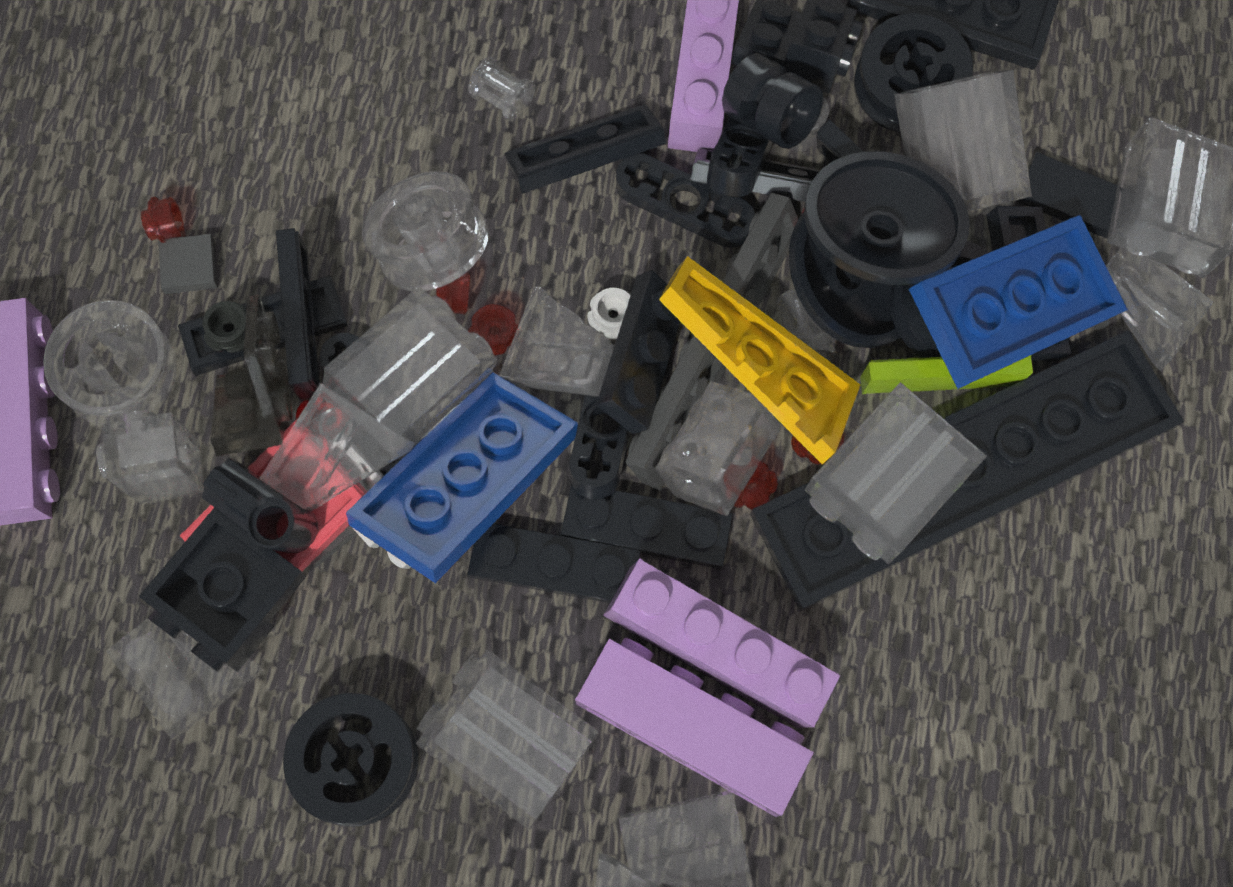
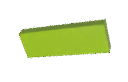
(932, 375)

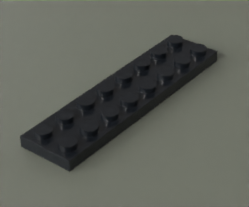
(1032, 440)

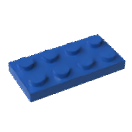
(1017, 300)
(462, 476)

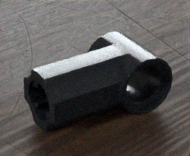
(258, 507)

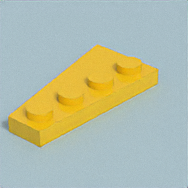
(777, 367)

